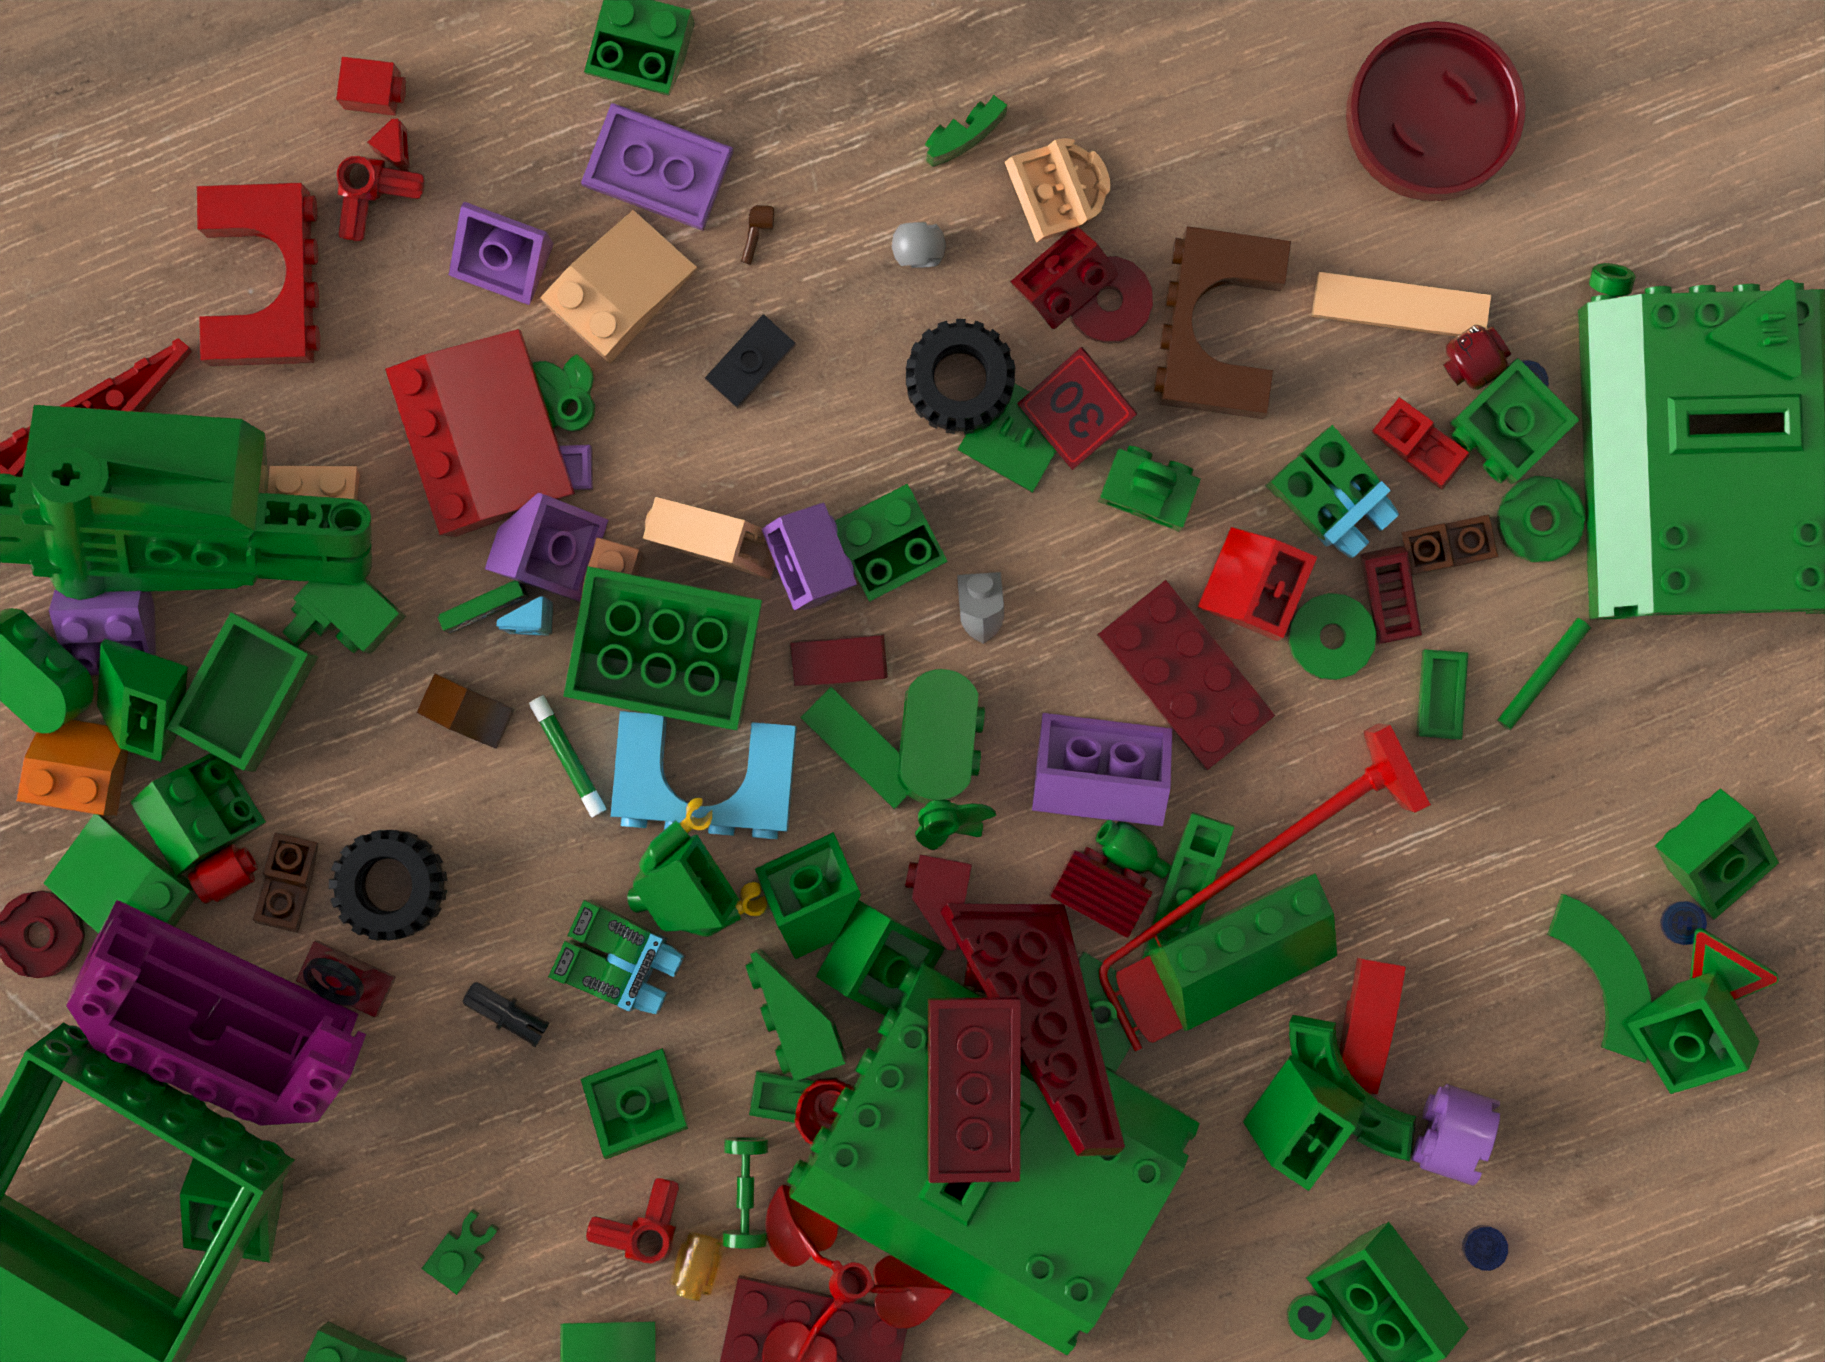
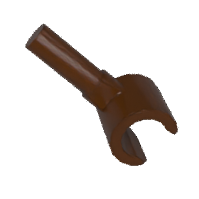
(759, 218)

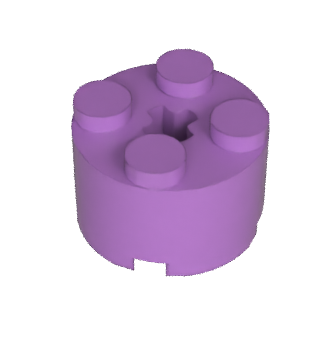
(1457, 1133)

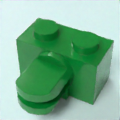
(1150, 488)

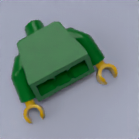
(686, 886)

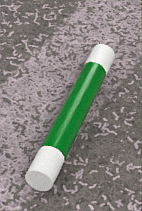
(567, 756)

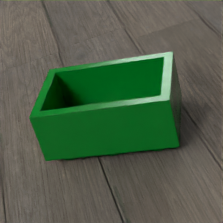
(242, 692)

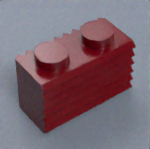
(1100, 892)

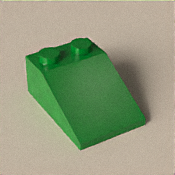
(111, 867)

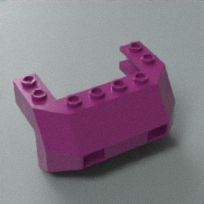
(212, 1022)

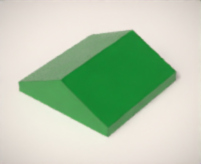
(634, 1103)

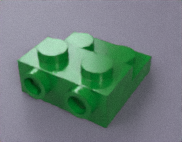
(1513, 423)

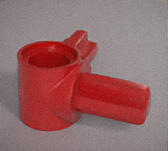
(381, 181)
(628, 1237)

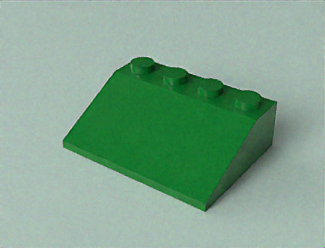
(663, 648)

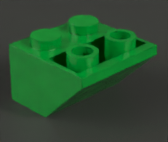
(640, 44)
(889, 542)
(139, 698)
(196, 811)
(1302, 1121)

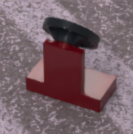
(345, 979)

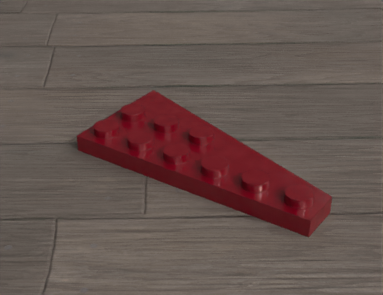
(1033, 956)

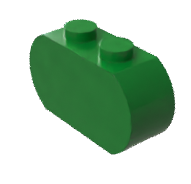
(39, 675)
(939, 736)

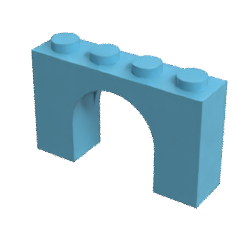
(645, 795)

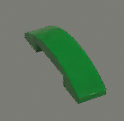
(1191, 871)

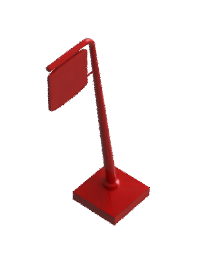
(1140, 982)

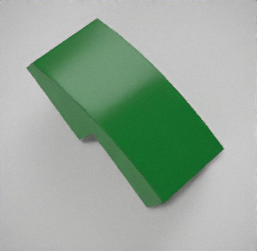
(955, 139)
(608, 1342)

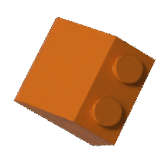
(74, 769)

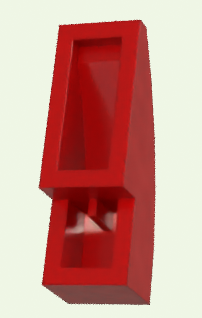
(1371, 1020)

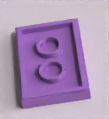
(657, 166)

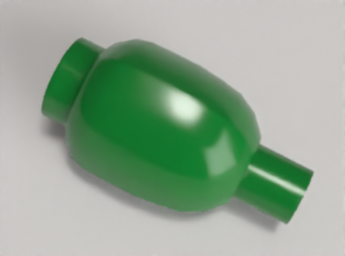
(1130, 849)

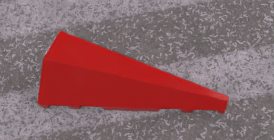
(126, 392)

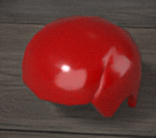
(816, 1106)

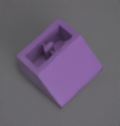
(809, 556)
(116, 616)

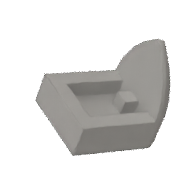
(981, 604)

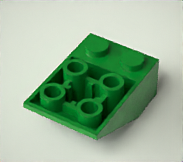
(802, 1024)

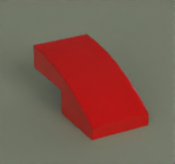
(1420, 443)

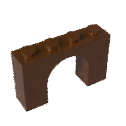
(1191, 375)

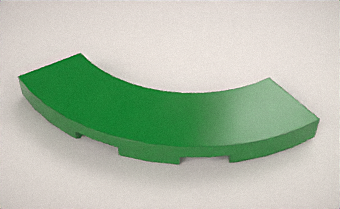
(1614, 966)
(1379, 1125)

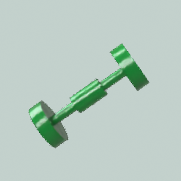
(744, 1237)

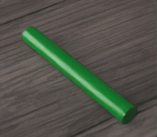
(1543, 674)

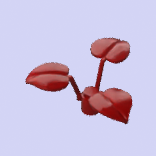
(902, 1297)

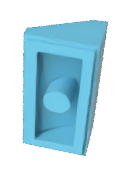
(529, 619)

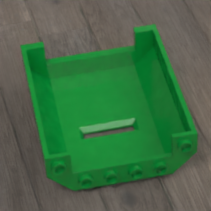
(1699, 516)
(1024, 1250)

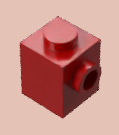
(370, 86)

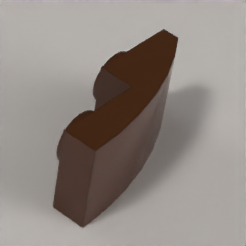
(1450, 544)
(286, 882)

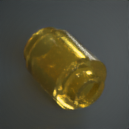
(696, 1266)

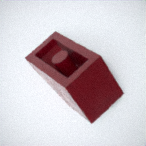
(934, 885)

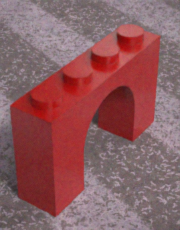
(285, 328)

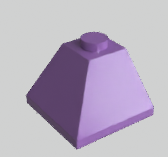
(547, 545)

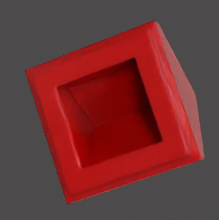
(392, 144)

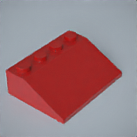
(479, 431)

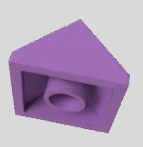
(499, 253)

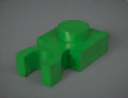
(457, 1256)

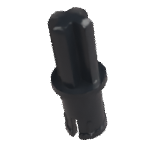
(504, 1013)

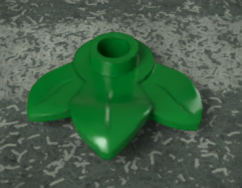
(566, 386)
(945, 818)

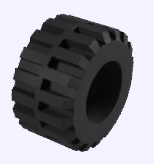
(960, 339)
(351, 892)

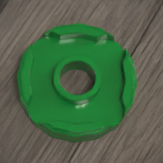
(1515, 523)
(1357, 631)

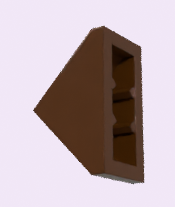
(465, 711)

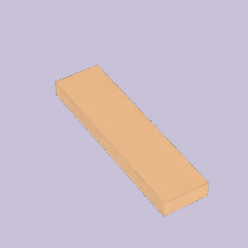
(1398, 304)

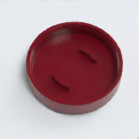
(1435, 111)

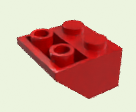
(1257, 583)

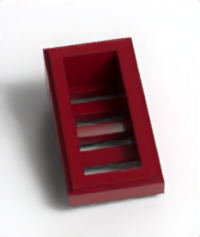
(1372, 579)

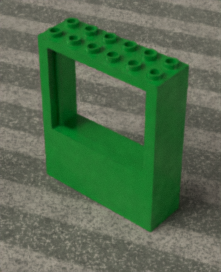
(68, 1297)

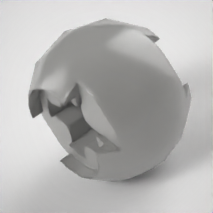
(918, 245)

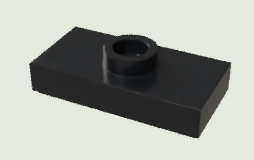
(750, 361)

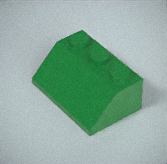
(1388, 1300)

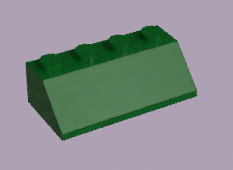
(1247, 950)

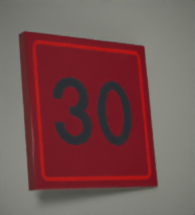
(1077, 408)

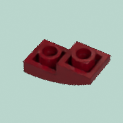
(839, 660)

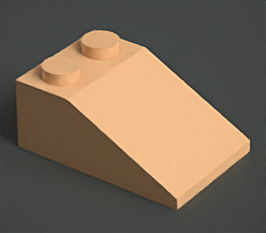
(618, 285)

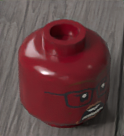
(1476, 357)

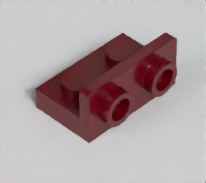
(1065, 277)

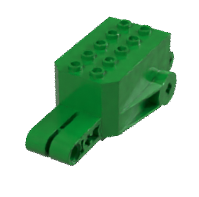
(167, 508)

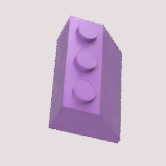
(1103, 769)

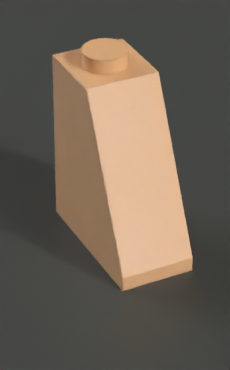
(709, 537)

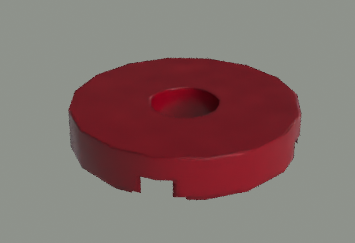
(1129, 318)
(63, 944)

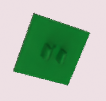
(1011, 445)

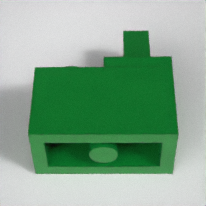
(355, 609)

